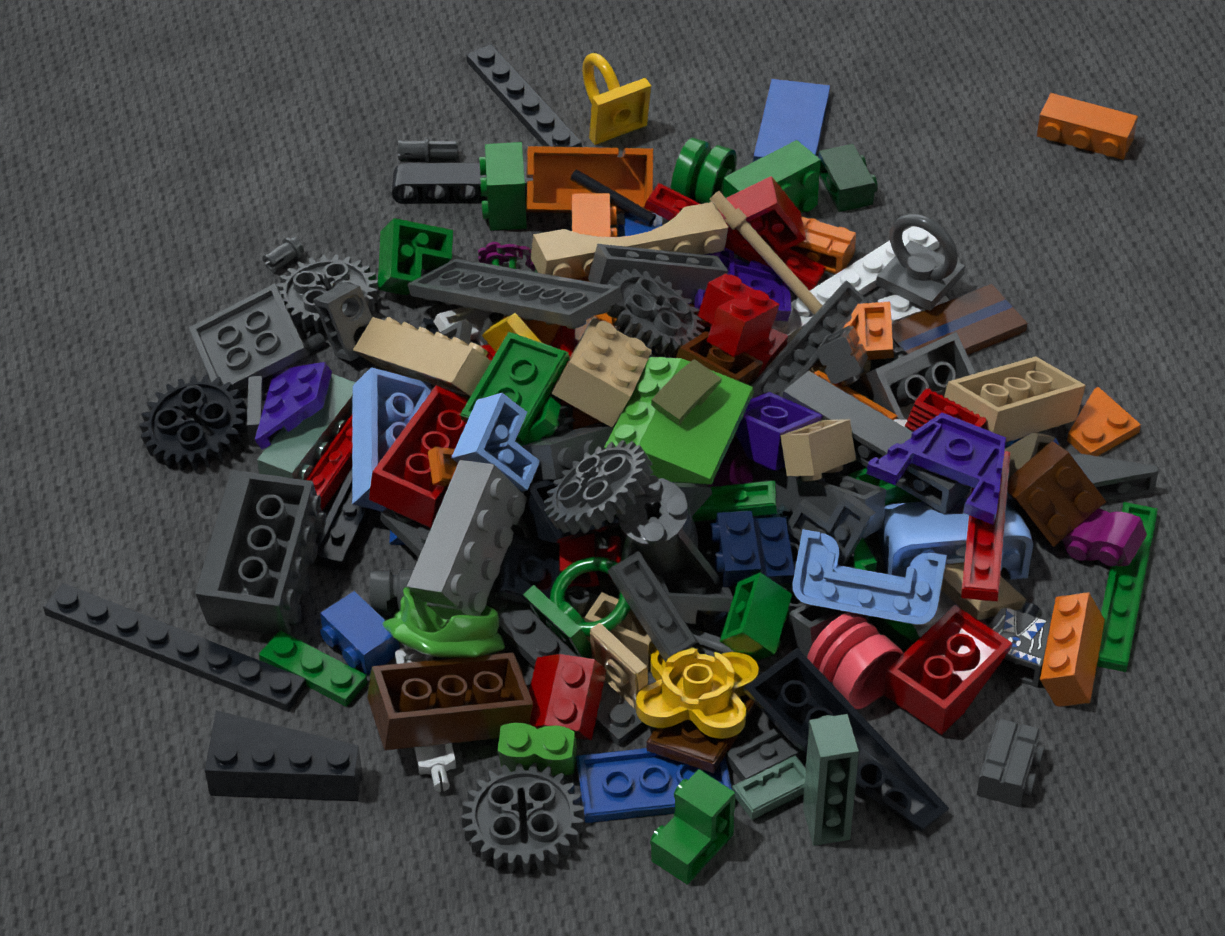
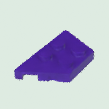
(291, 398)

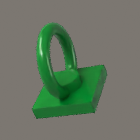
(563, 618)

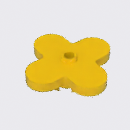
(698, 690)

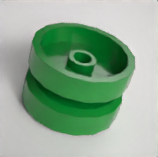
(702, 171)

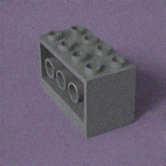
(261, 553)

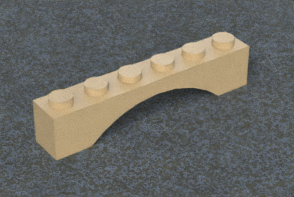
(571, 254)

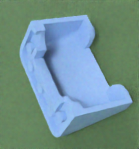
(921, 529)
(826, 584)

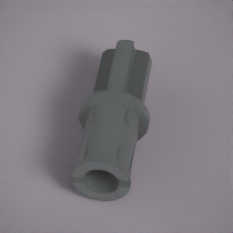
(427, 149)

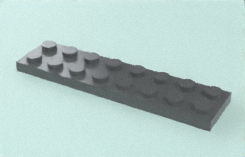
(516, 291)

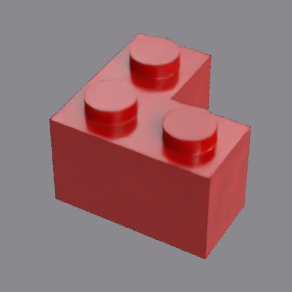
(769, 214)
(737, 314)

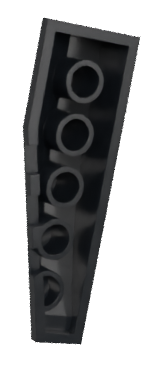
(798, 692)

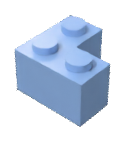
(492, 436)

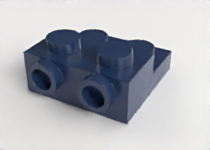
(751, 547)

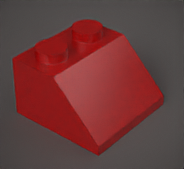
(567, 693)

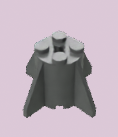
(664, 527)

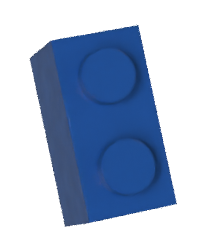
(358, 633)

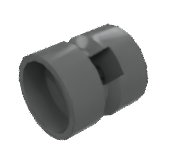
(387, 590)

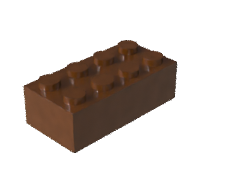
(447, 700)

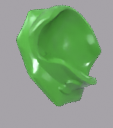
(429, 634)

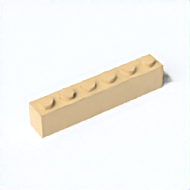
(423, 355)

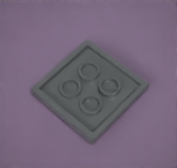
(249, 339)

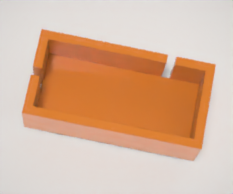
(553, 167)

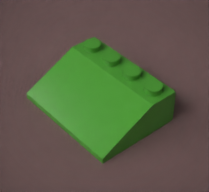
(697, 445)

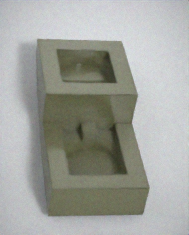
(685, 390)

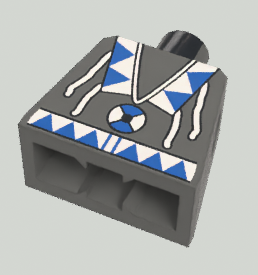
(1029, 642)

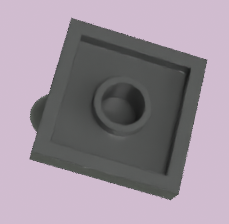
(918, 271)

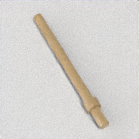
(736, 219)

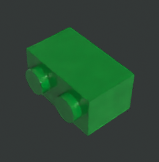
(756, 617)

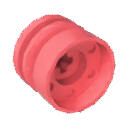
(854, 658)

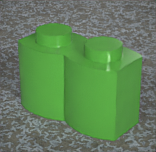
(544, 746)

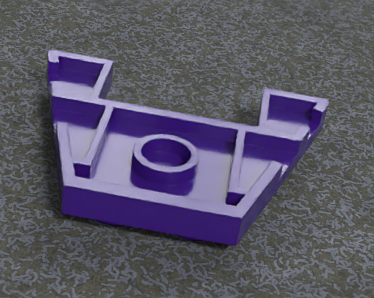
(758, 278)
(955, 451)

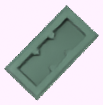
(771, 787)

